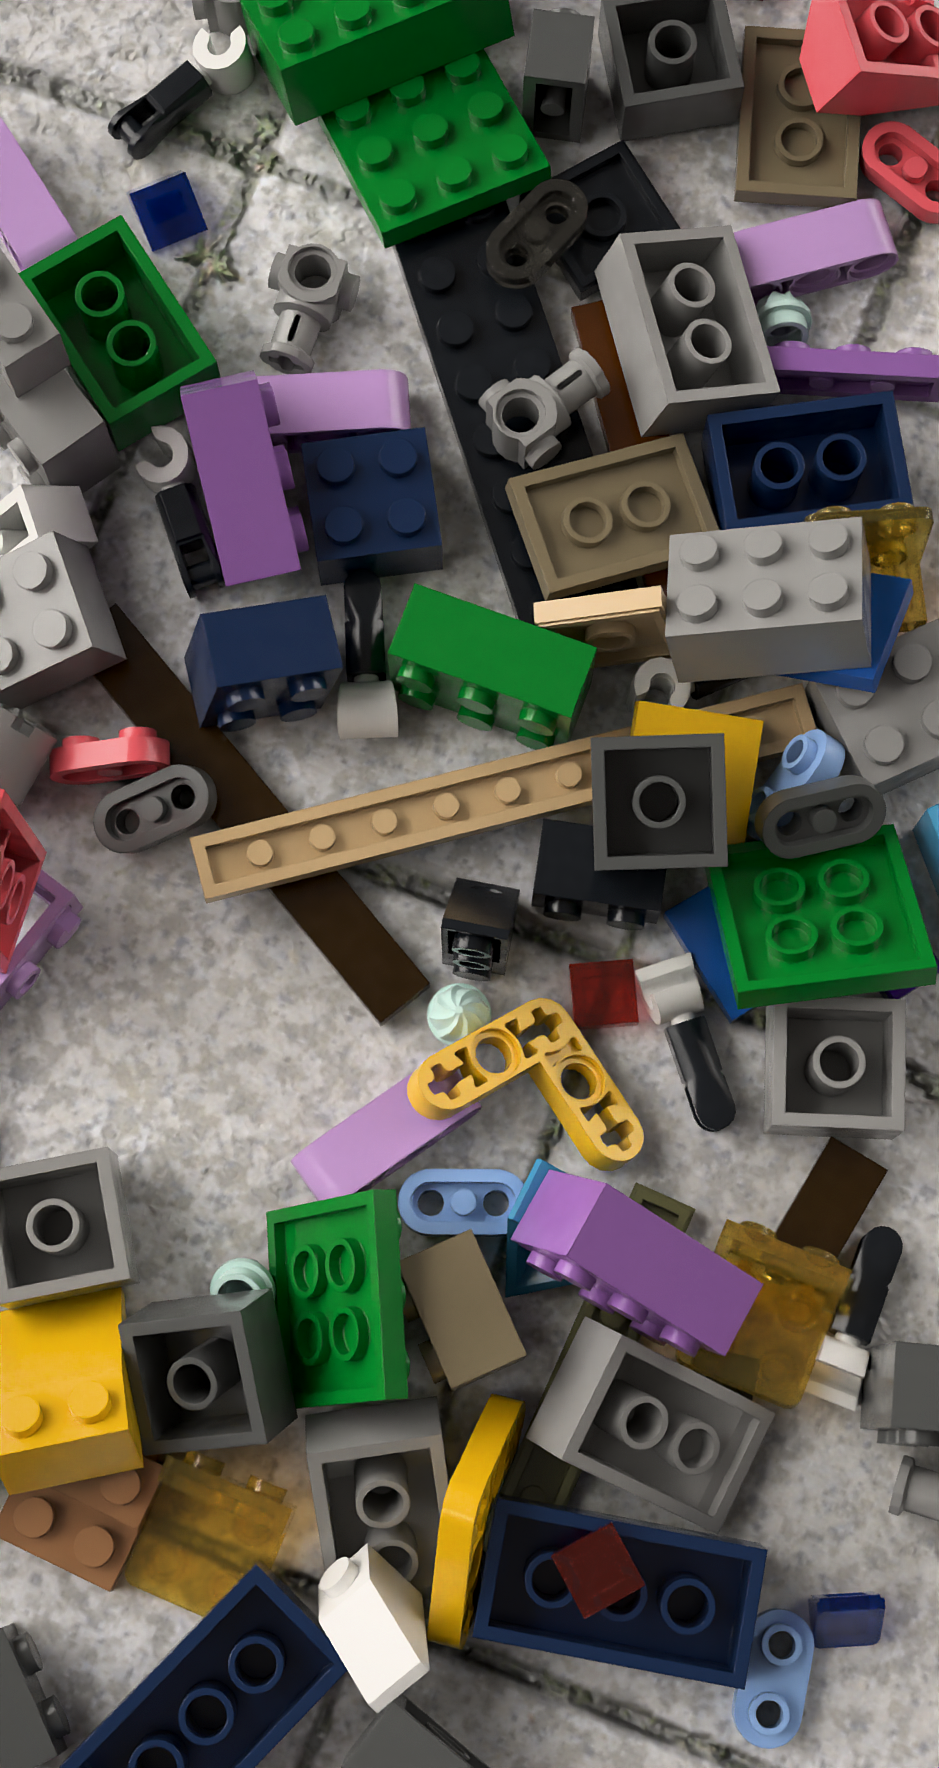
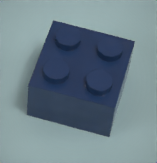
(373, 505)
(262, 663)

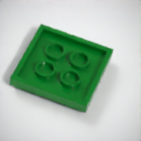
(435, 148)
(820, 922)
(341, 1298)

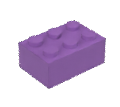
(244, 477)
(635, 1264)

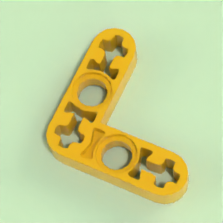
(544, 1061)
(465, 1518)

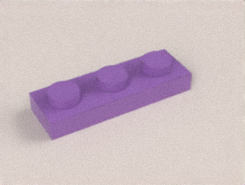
(855, 371)

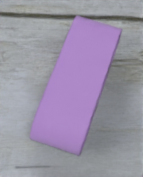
(29, 216)
(817, 249)
(337, 405)
(374, 1142)

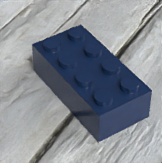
(685, 1622)
(223, 1687)

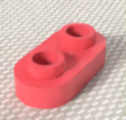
(911, 176)
(95, 761)

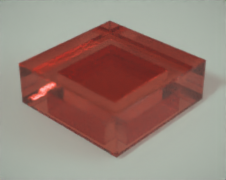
(603, 994)
(597, 1570)

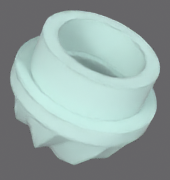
(783, 318)
(457, 1012)
(241, 1276)

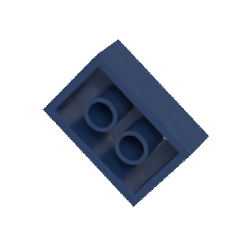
(804, 457)

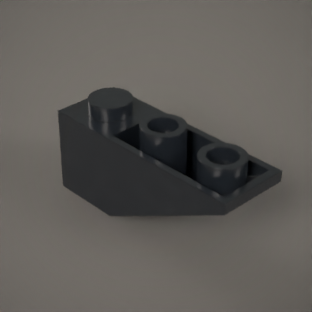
(478, 928)

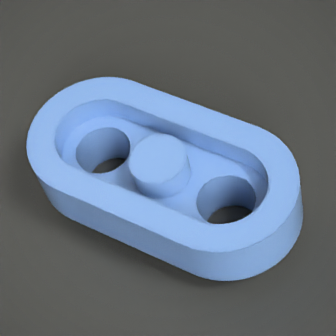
(804, 761)
(463, 1201)
(775, 1679)

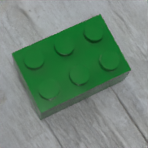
(120, 330)
(489, 668)

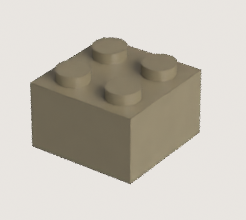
(460, 1312)

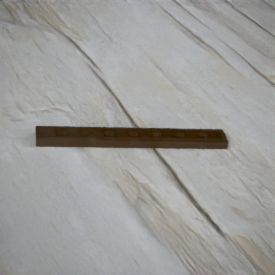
(320, 905)

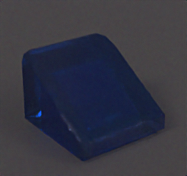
(167, 210)
(846, 1619)

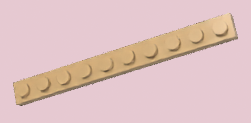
(441, 807)

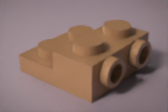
(85, 1523)

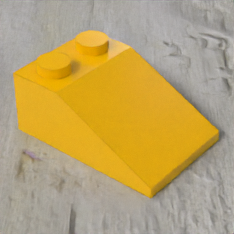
(65, 1393)

